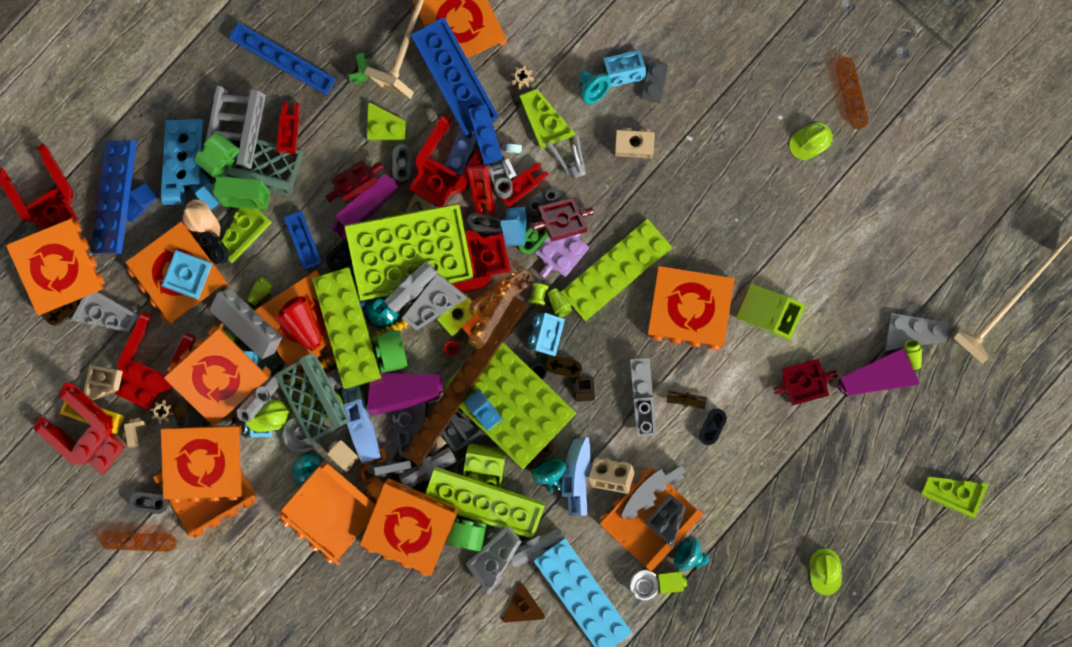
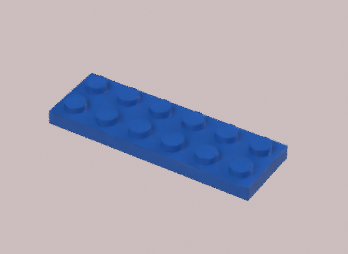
(452, 72)
(113, 197)

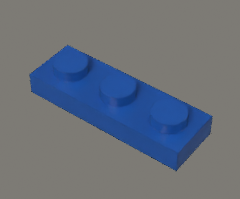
(485, 134)
(303, 240)

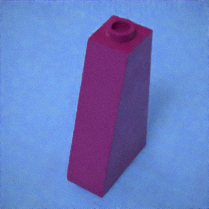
(365, 205)
(882, 375)
(402, 391)

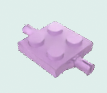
(561, 254)

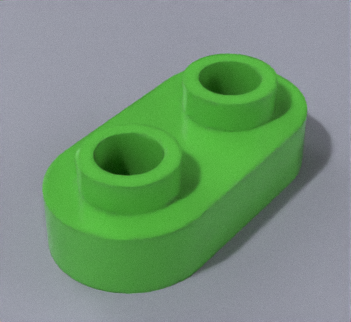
(535, 239)

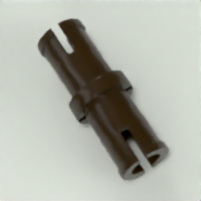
(686, 399)

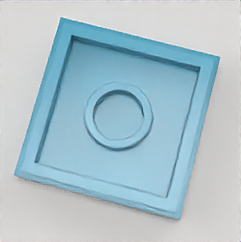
(187, 274)

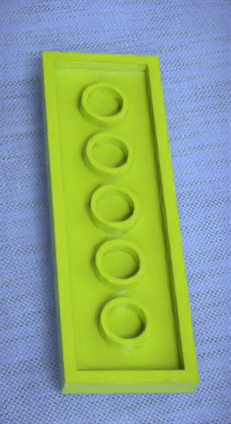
(616, 270)
(346, 328)
(486, 502)

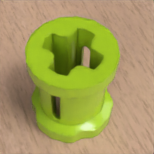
(538, 294)

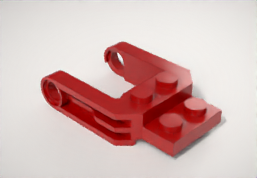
(435, 181)
(51, 207)
(487, 259)
(140, 382)
(98, 443)

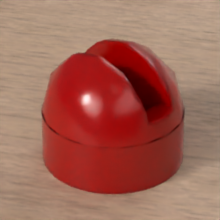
(454, 350)

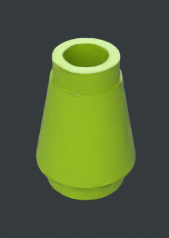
(259, 291)
(559, 303)
(913, 351)

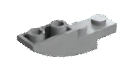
(642, 396)
(644, 495)

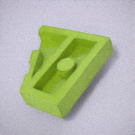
(384, 125)

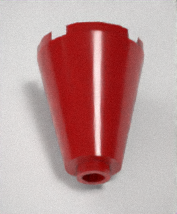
(300, 323)

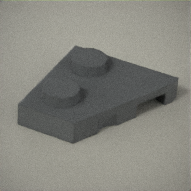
(460, 433)
(667, 519)

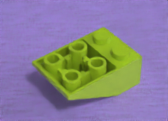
(771, 312)
(485, 464)

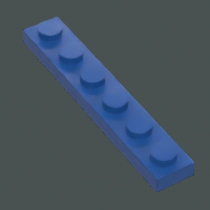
(282, 59)

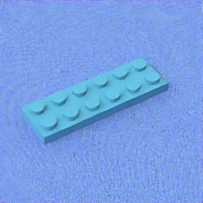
(582, 595)

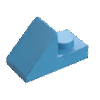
(204, 192)
(514, 226)
(483, 409)

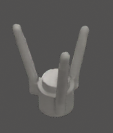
(576, 167)

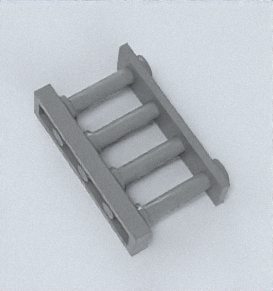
(251, 122)

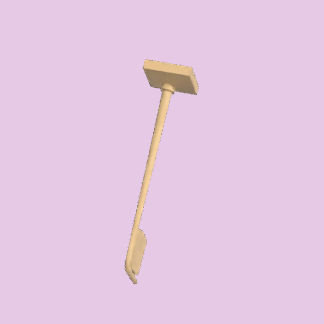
(390, 80)
(973, 342)

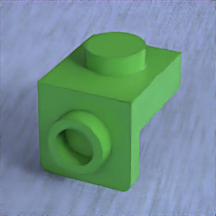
(360, 77)

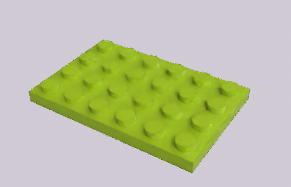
(396, 245)
(524, 401)

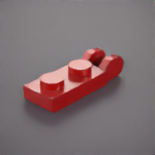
(288, 130)
(523, 184)
(481, 188)

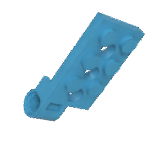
(172, 188)

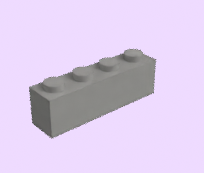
(245, 323)

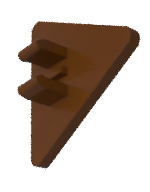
(522, 607)

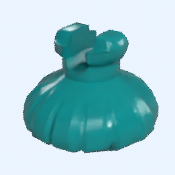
(594, 86)
(380, 317)
(302, 464)
(549, 473)
(690, 555)

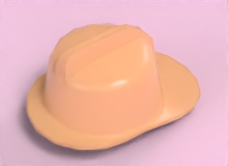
(199, 218)

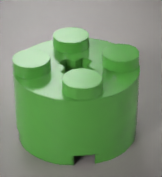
(217, 155)
(390, 351)
(466, 535)

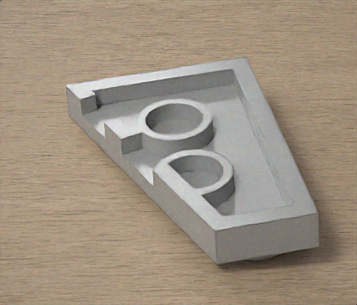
(105, 312)
(493, 558)

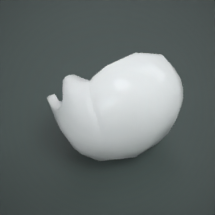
(644, 585)

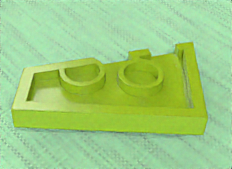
(544, 119)
(244, 230)
(958, 496)

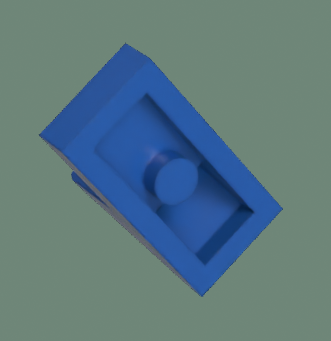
(139, 201)

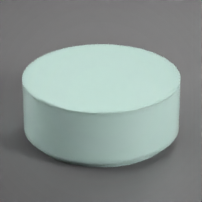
(512, 148)

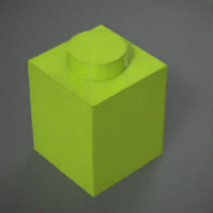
(671, 582)

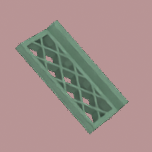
(274, 184)
(322, 391)

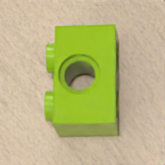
(452, 325)

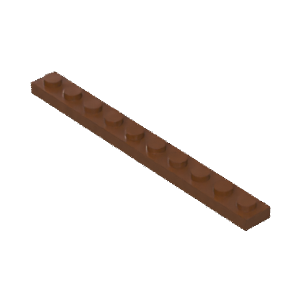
(462, 385)

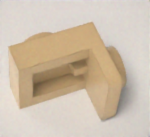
(130, 435)

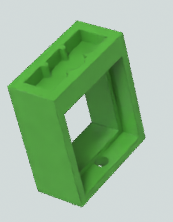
(241, 193)

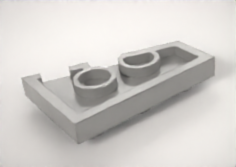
(434, 301)
(907, 328)

